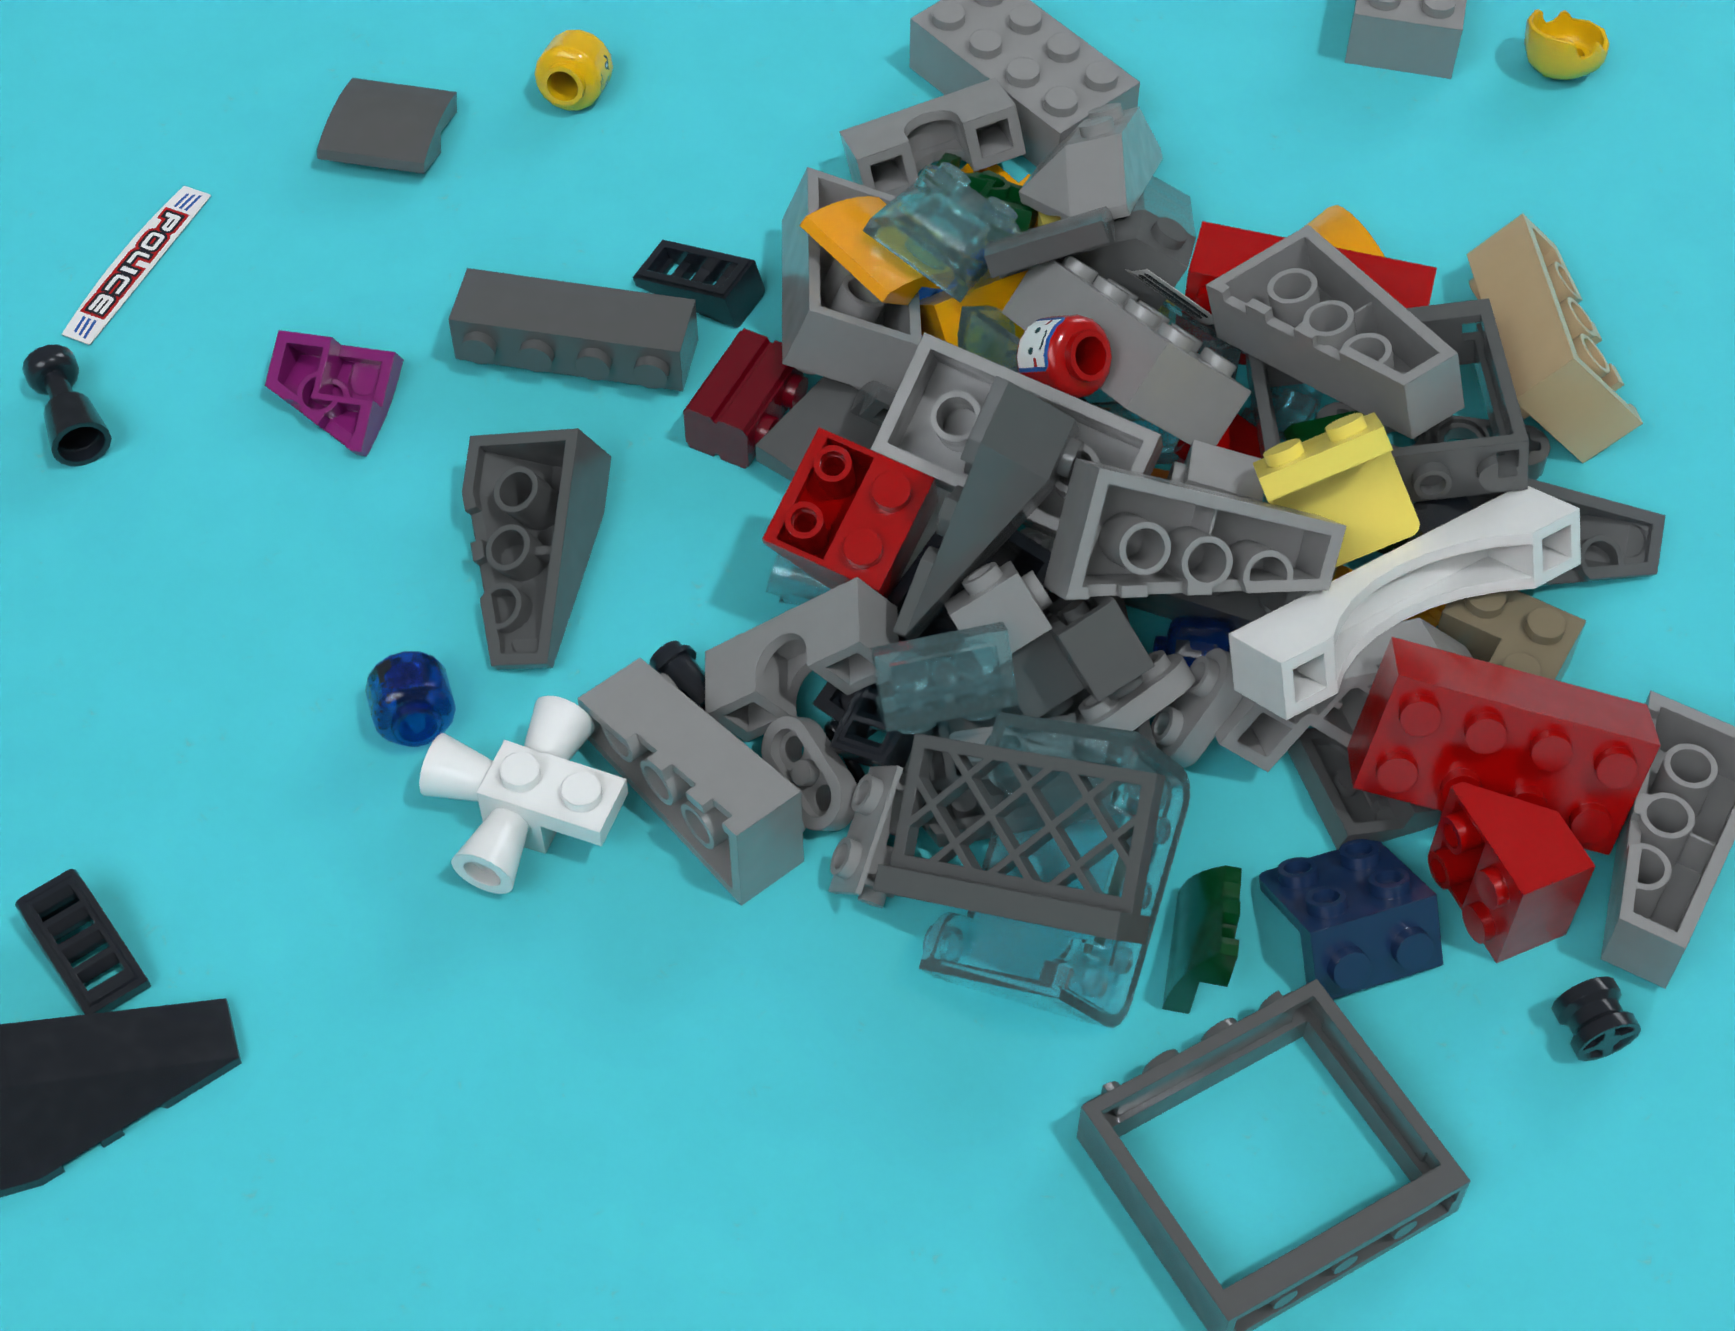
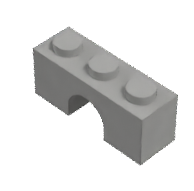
(971, 123)
(761, 670)

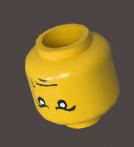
(573, 70)

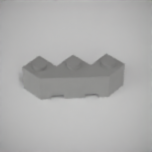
(1266, 737)

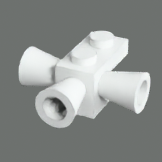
(524, 792)

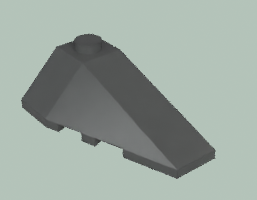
(1011, 468)

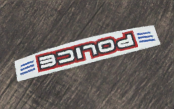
(134, 264)

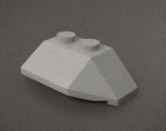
(1096, 166)

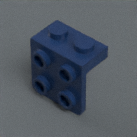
(1357, 916)

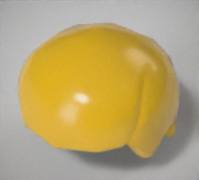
(1564, 46)

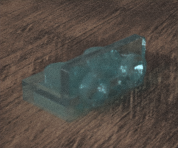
(944, 678)

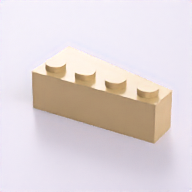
(1550, 341)

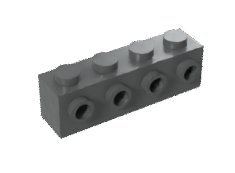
(574, 329)

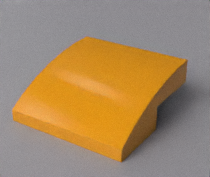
(840, 233)

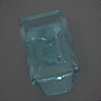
(943, 228)

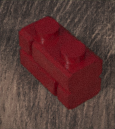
(742, 399)

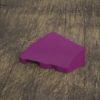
(335, 385)

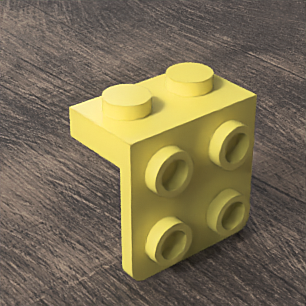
(1346, 479)

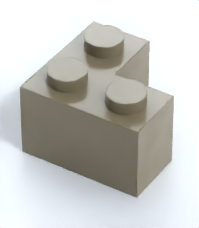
(1514, 632)

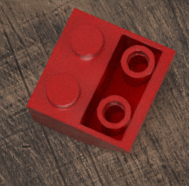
(851, 514)
(1508, 868)

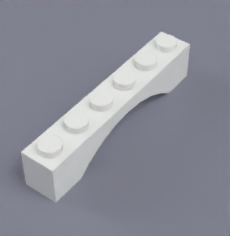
(1306, 646)

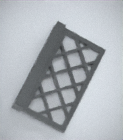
(1027, 897)

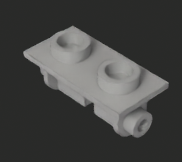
(876, 816)

